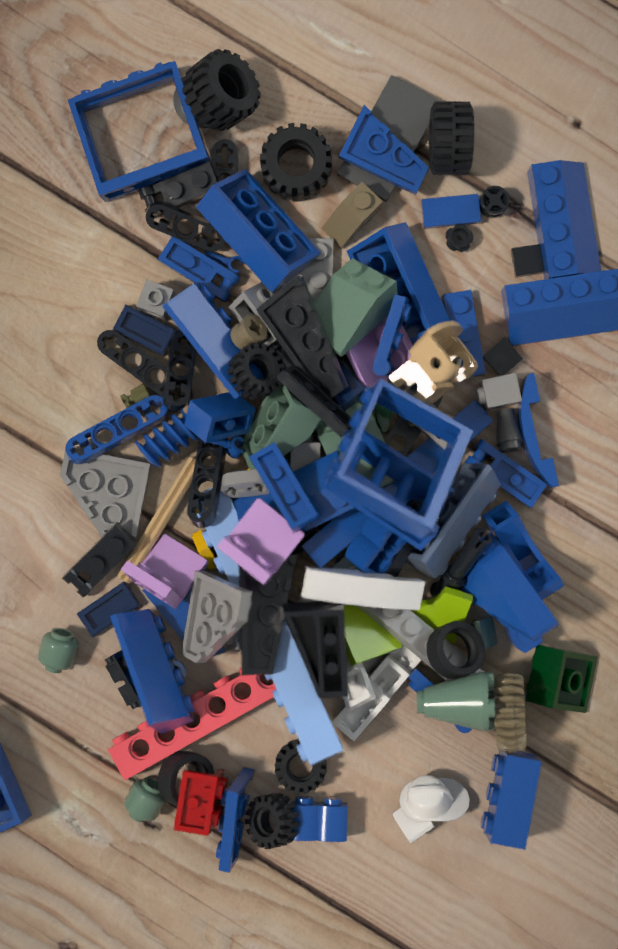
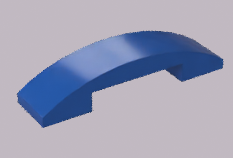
(544, 468)

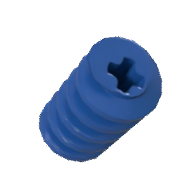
(166, 440)

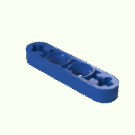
(114, 425)

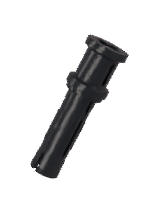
(456, 573)

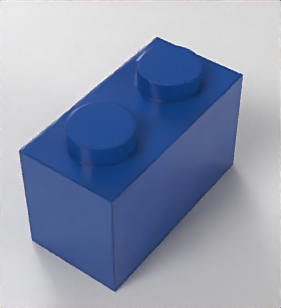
(219, 417)

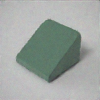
(486, 628)

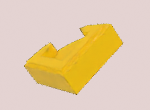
(203, 549)

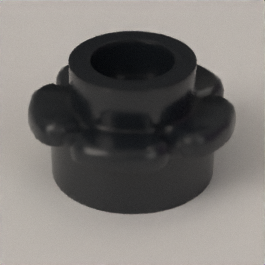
(459, 230)

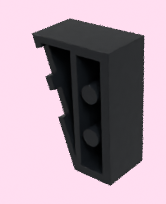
(320, 637)

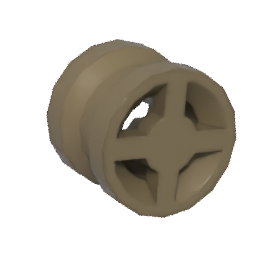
(249, 331)

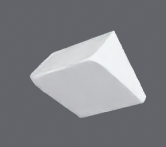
(411, 828)

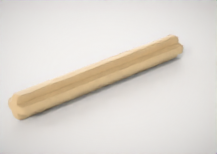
(162, 516)

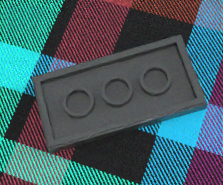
(407, 116)

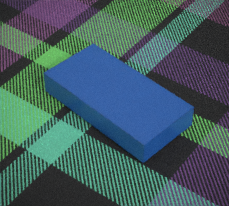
(450, 211)

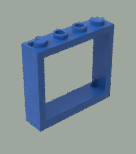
(117, 90)
(421, 415)

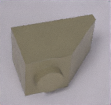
(352, 215)

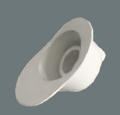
(434, 799)

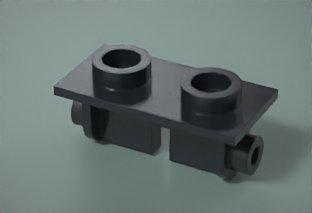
(119, 670)

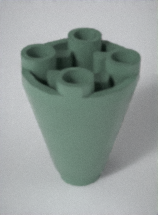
(461, 701)

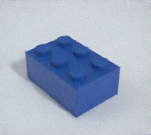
(511, 798)

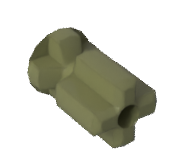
(137, 394)

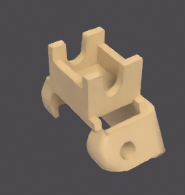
(444, 345)

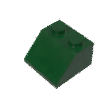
(561, 679)

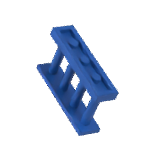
(400, 469)

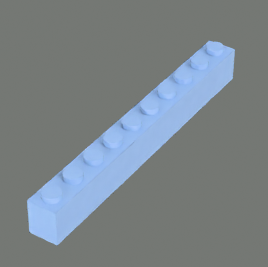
(293, 685)

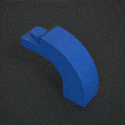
(513, 536)

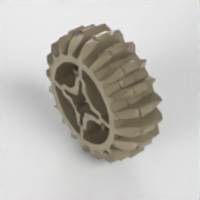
(510, 712)

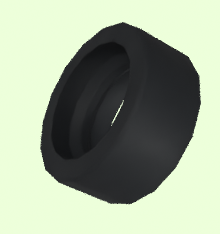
(473, 642)
(170, 770)

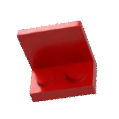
(199, 802)

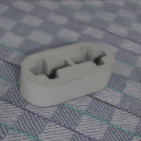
(243, 484)

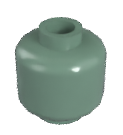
(58, 650)
(144, 800)

